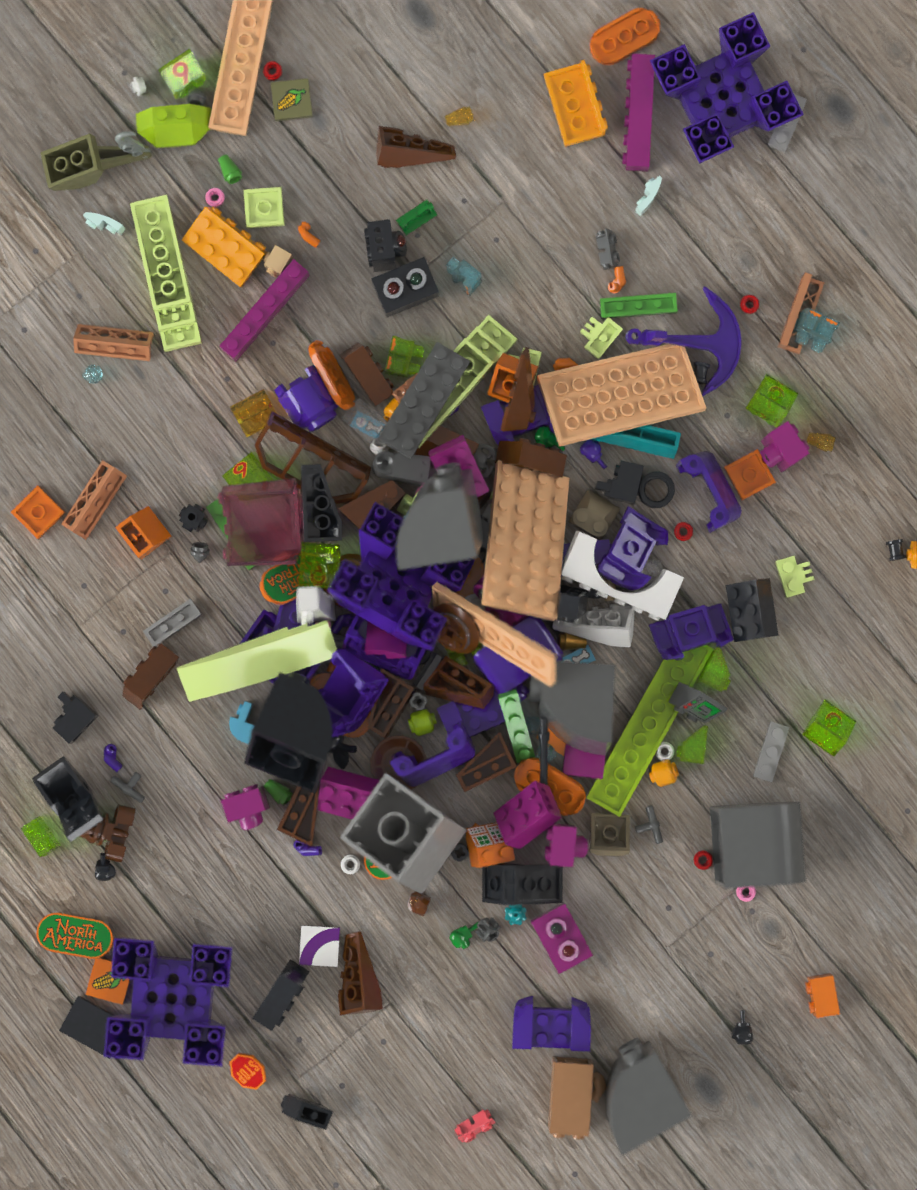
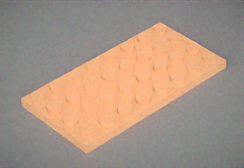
(620, 393)
(525, 541)

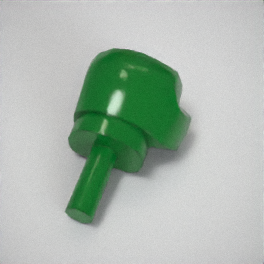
(547, 438)
(461, 936)

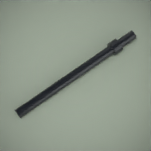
(543, 737)

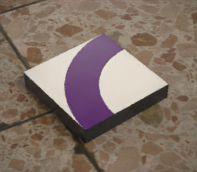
(319, 945)

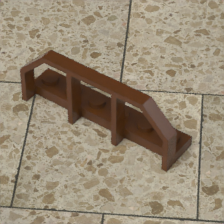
(316, 445)

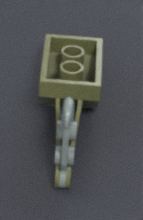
(82, 161)

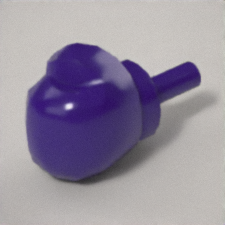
(591, 450)

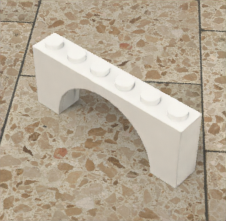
(581, 567)

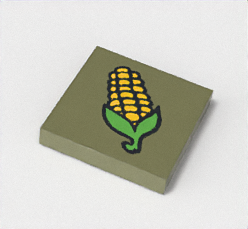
(291, 99)

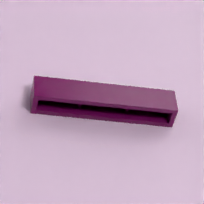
(639, 113)
(264, 310)

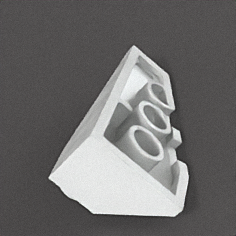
(607, 625)

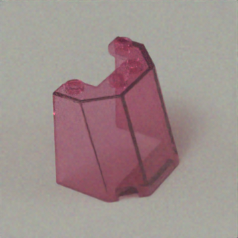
(262, 523)

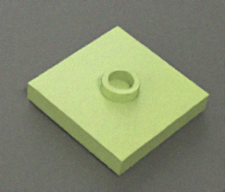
(264, 207)

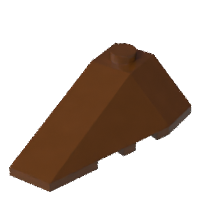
(521, 407)

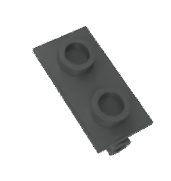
(607, 241)

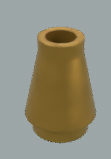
(569, 642)

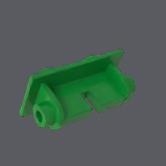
(416, 217)

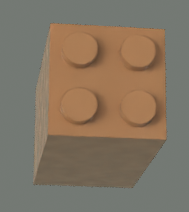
(570, 1097)

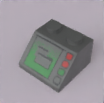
(695, 704)

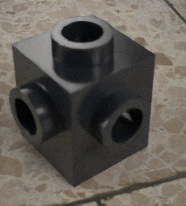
(199, 521)

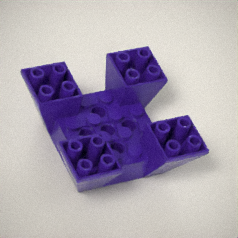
(712, 127)
(390, 596)
(203, 1037)

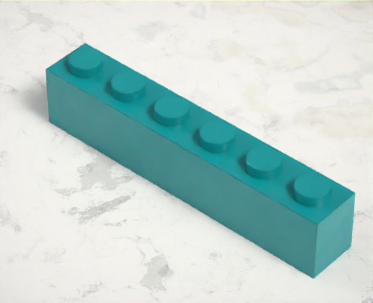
(646, 439)

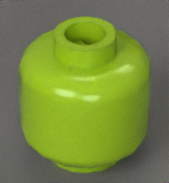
(422, 722)

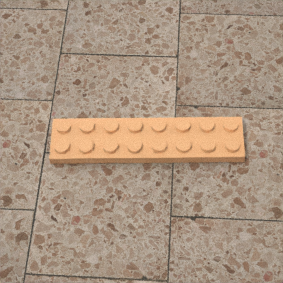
(240, 66)
(502, 638)

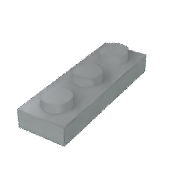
(781, 136)
(172, 622)
(771, 751)

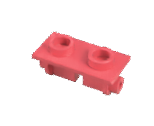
(469, 1130)

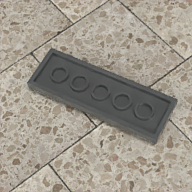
(423, 400)

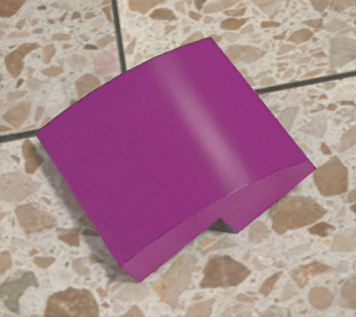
(381, 642)
(582, 764)

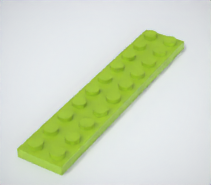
(645, 731)

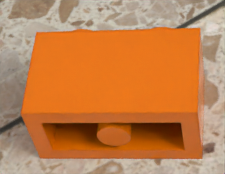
(822, 995)

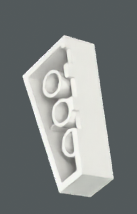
(314, 606)

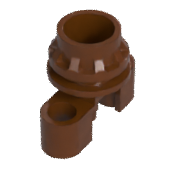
(114, 832)

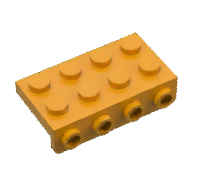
(575, 103)
(224, 245)

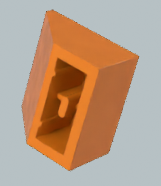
(143, 532)

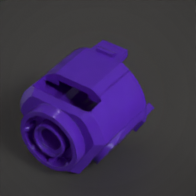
(308, 401)

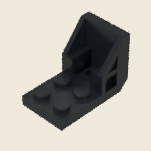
(68, 797)
(522, 884)

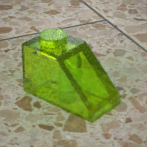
(693, 747)

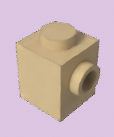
(277, 261)

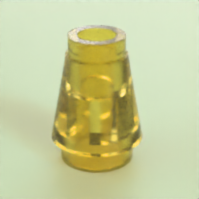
(461, 116)
(821, 441)

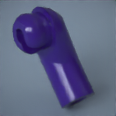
(341, 621)
(110, 757)
(307, 850)

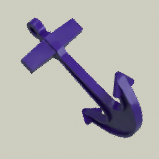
(723, 344)

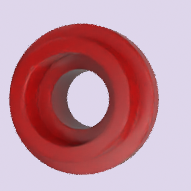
(272, 65)
(749, 298)
(685, 525)
(709, 860)

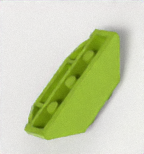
(173, 124)

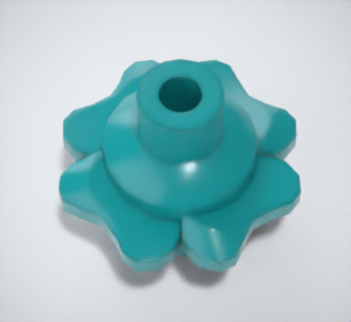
(515, 914)

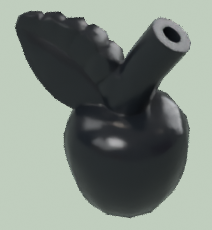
(341, 750)

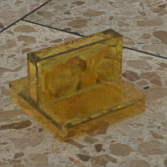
(253, 412)

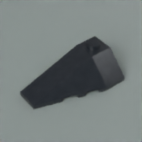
(318, 510)

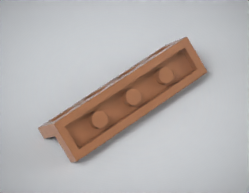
(796, 308)
(113, 345)
(96, 501)

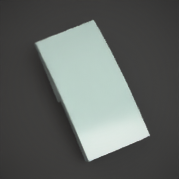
(650, 191)
(97, 220)

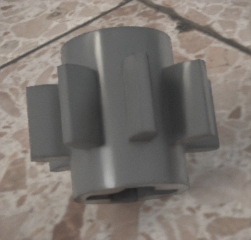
(488, 929)

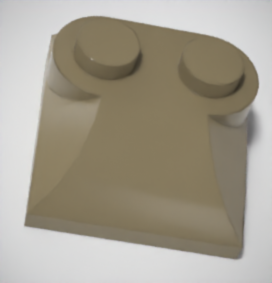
(594, 515)
(610, 834)

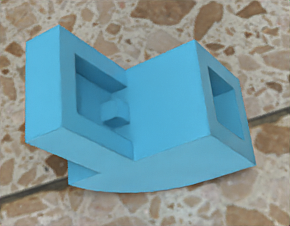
(240, 727)

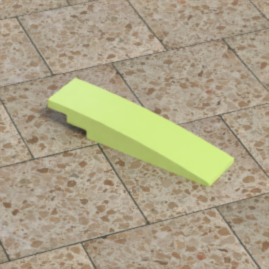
(165, 273)
(483, 350)
(258, 660)

